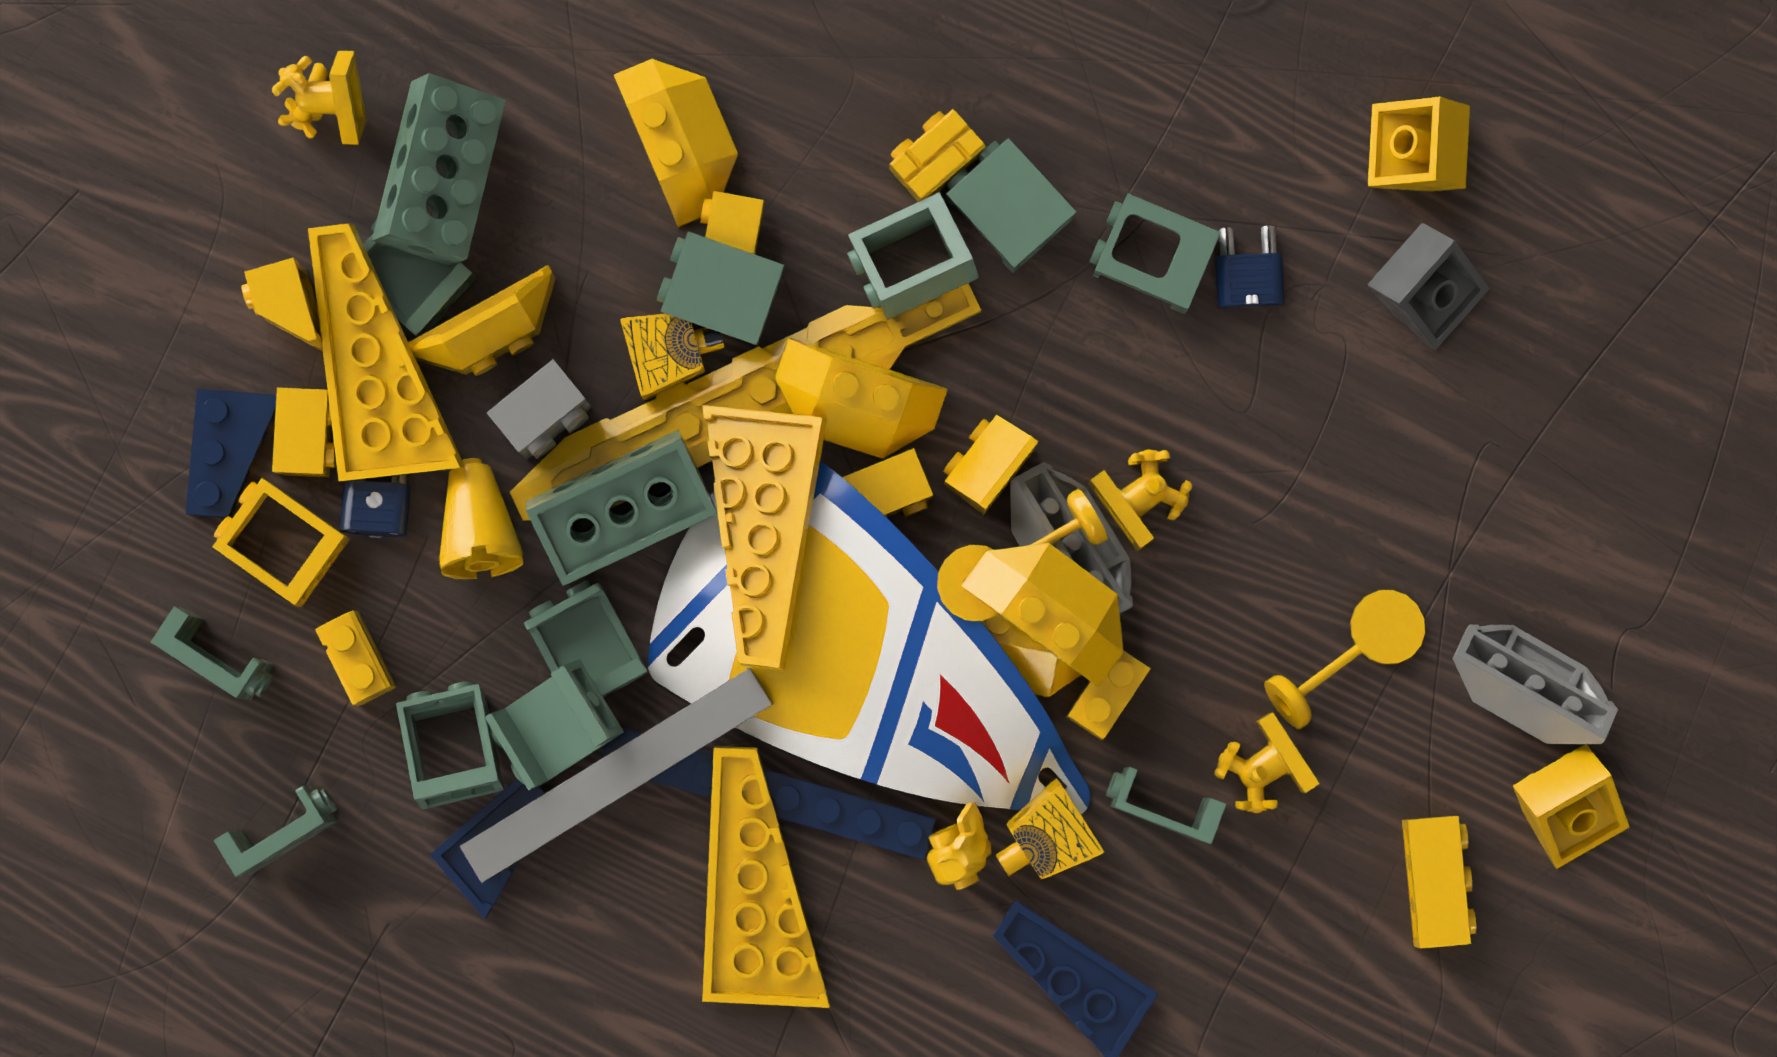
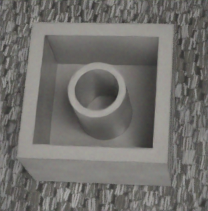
(540, 411)

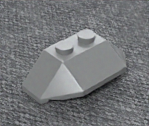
(1042, 507)
(1533, 685)

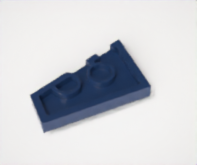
(224, 446)
(455, 864)

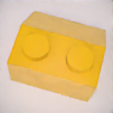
(1419, 145)
(285, 299)
(990, 462)
(1571, 805)

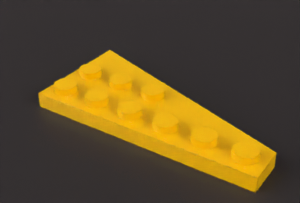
(375, 387)
(764, 507)
(754, 914)

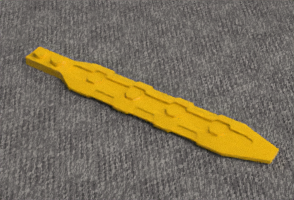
(743, 384)

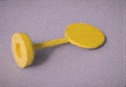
(963, 560)
(1384, 628)

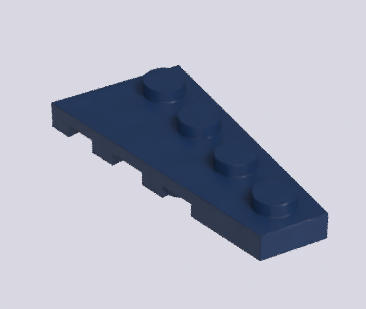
(1083, 984)

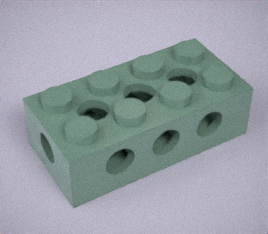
(464, 165)
(617, 535)

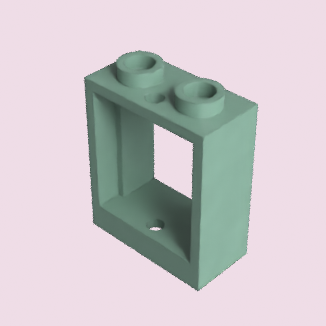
(922, 286)
(457, 785)

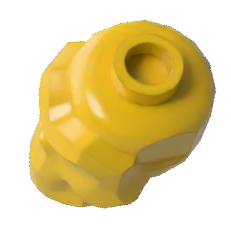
(960, 849)

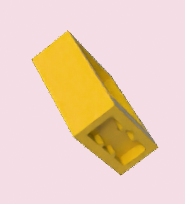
(314, 567)

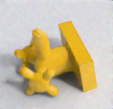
(318, 97)
(1140, 496)
(1266, 766)

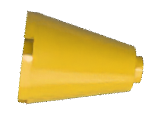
(477, 525)

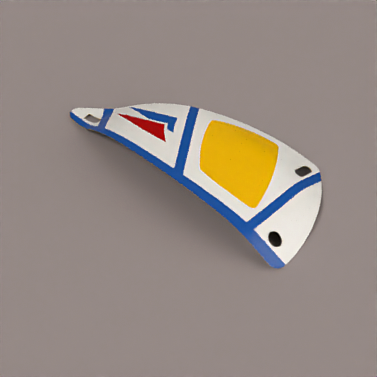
(873, 665)

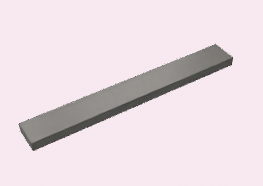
(616, 775)

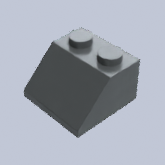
(1429, 285)

